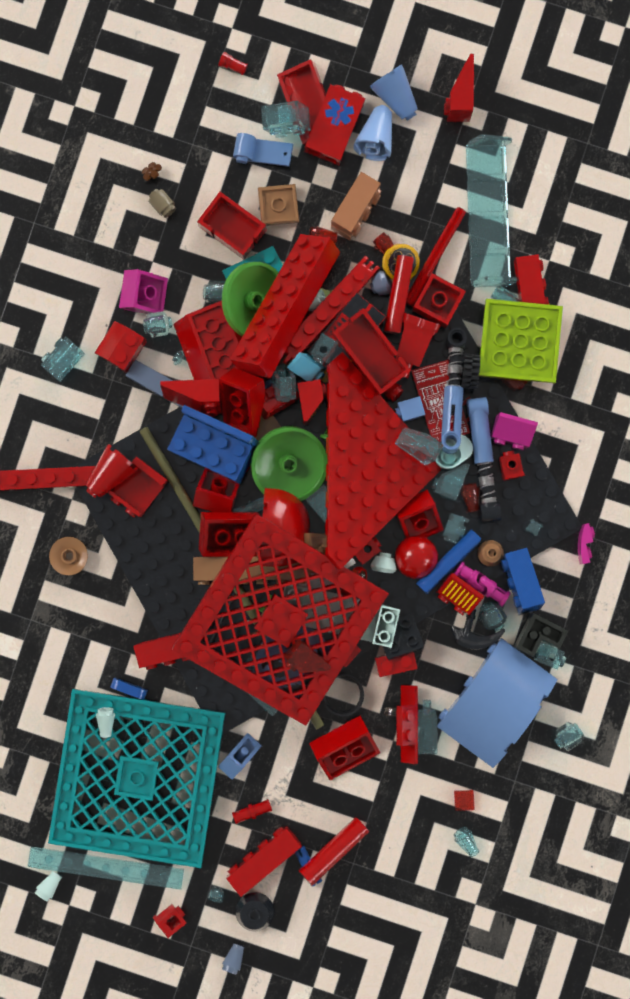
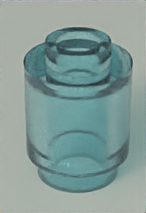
(504, 294)

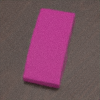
(585, 536)

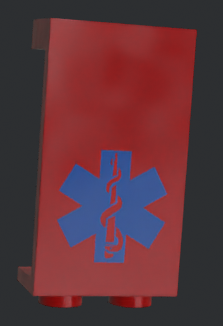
(334, 124)

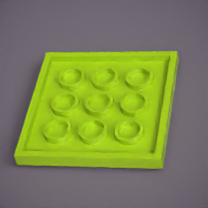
(520, 341)

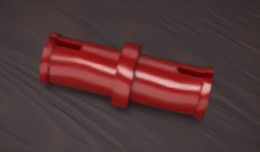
(252, 811)

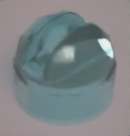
(216, 895)

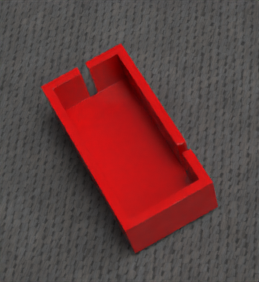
(371, 351)

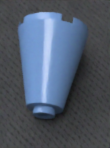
(396, 93)

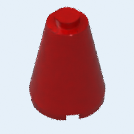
(109, 472)

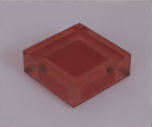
(464, 800)

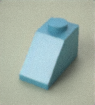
(306, 367)

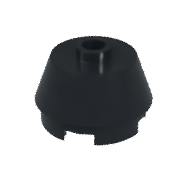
(254, 911)

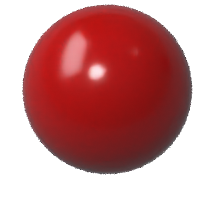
(416, 557)

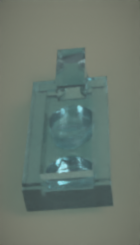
(427, 729)

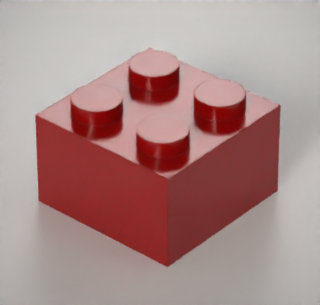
(438, 300)

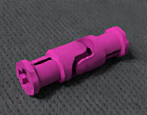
(484, 585)

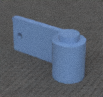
(261, 151)

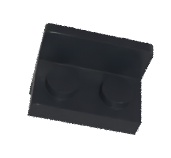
(406, 638)

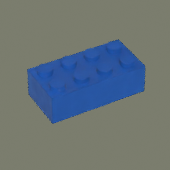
(211, 449)

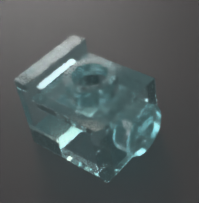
(330, 344)
(454, 528)
(543, 656)

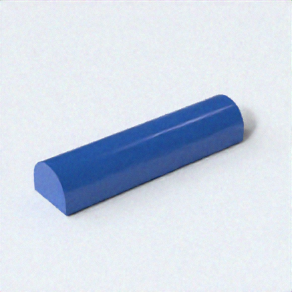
(449, 561)

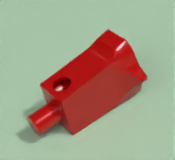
(415, 339)

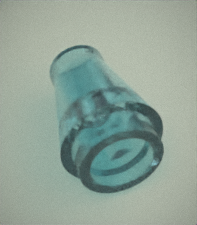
(466, 841)

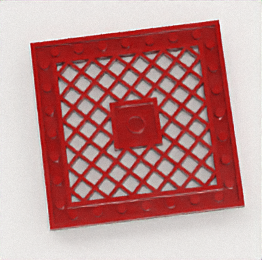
(279, 619)

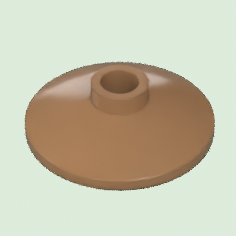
(59, 553)

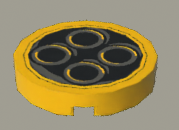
(390, 258)

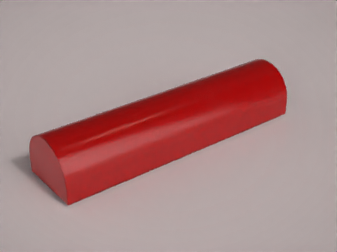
(398, 294)
(333, 851)

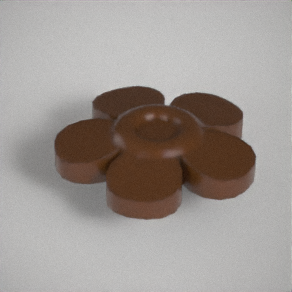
(151, 171)

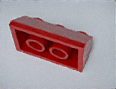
(344, 748)

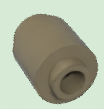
(162, 203)

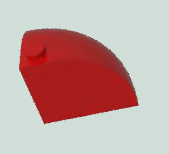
(287, 513)

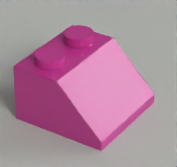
(143, 292)
(513, 431)

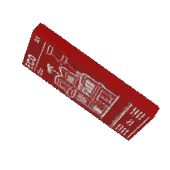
(430, 387)

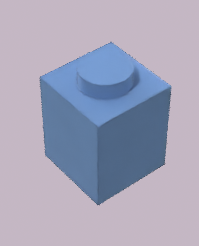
(410, 409)

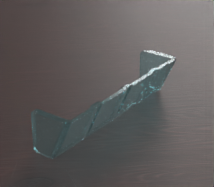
(488, 211)

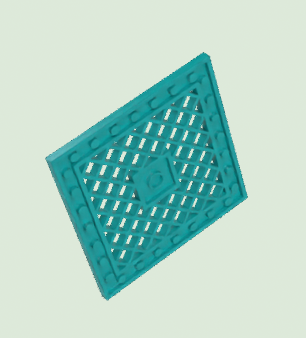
(137, 779)

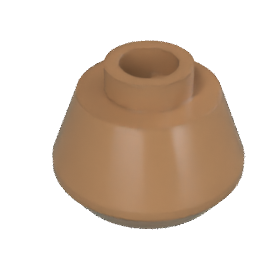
(488, 558)

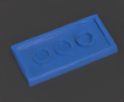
(220, 426)

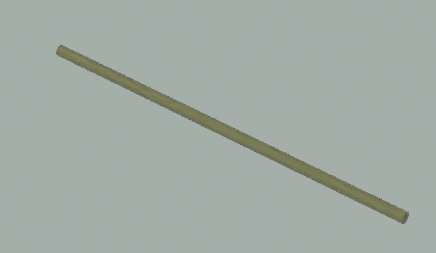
(195, 517)

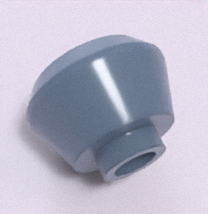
(381, 283)

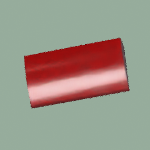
(304, 85)

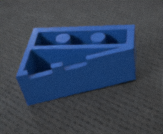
(523, 581)

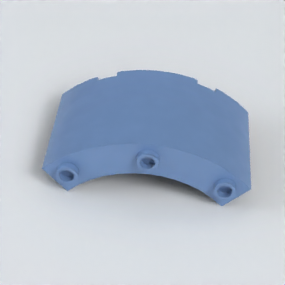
(497, 703)

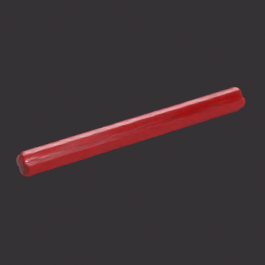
(435, 255)

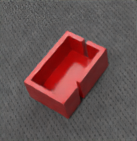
(232, 225)

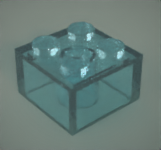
(286, 119)

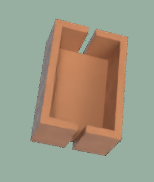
(356, 206)

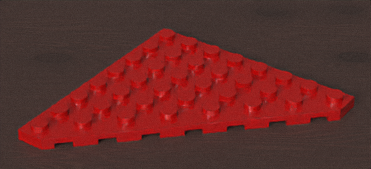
(365, 469)

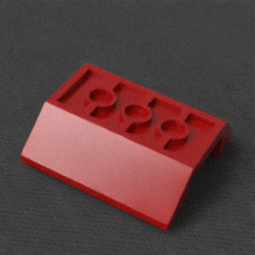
(207, 341)

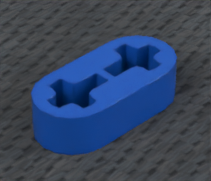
(129, 688)

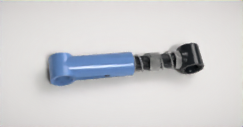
(453, 392)
(483, 456)

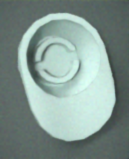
(451, 461)

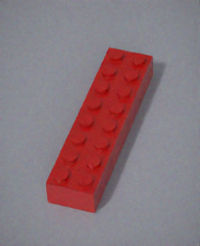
(285, 305)

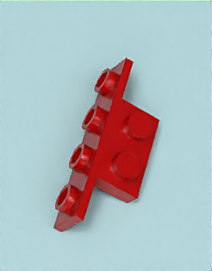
(408, 724)

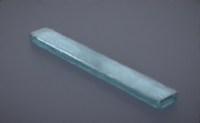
(106, 868)

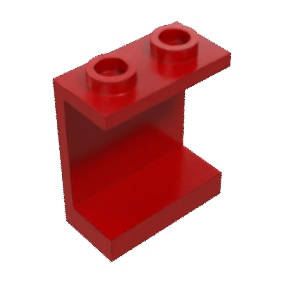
(139, 489)

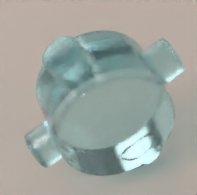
(178, 357)
(534, 527)

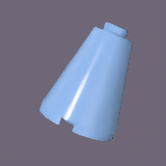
(376, 135)

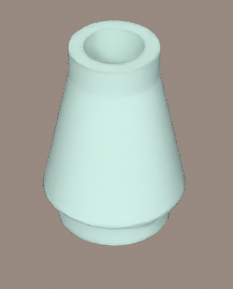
(105, 721)
(48, 886)

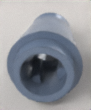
(233, 960)

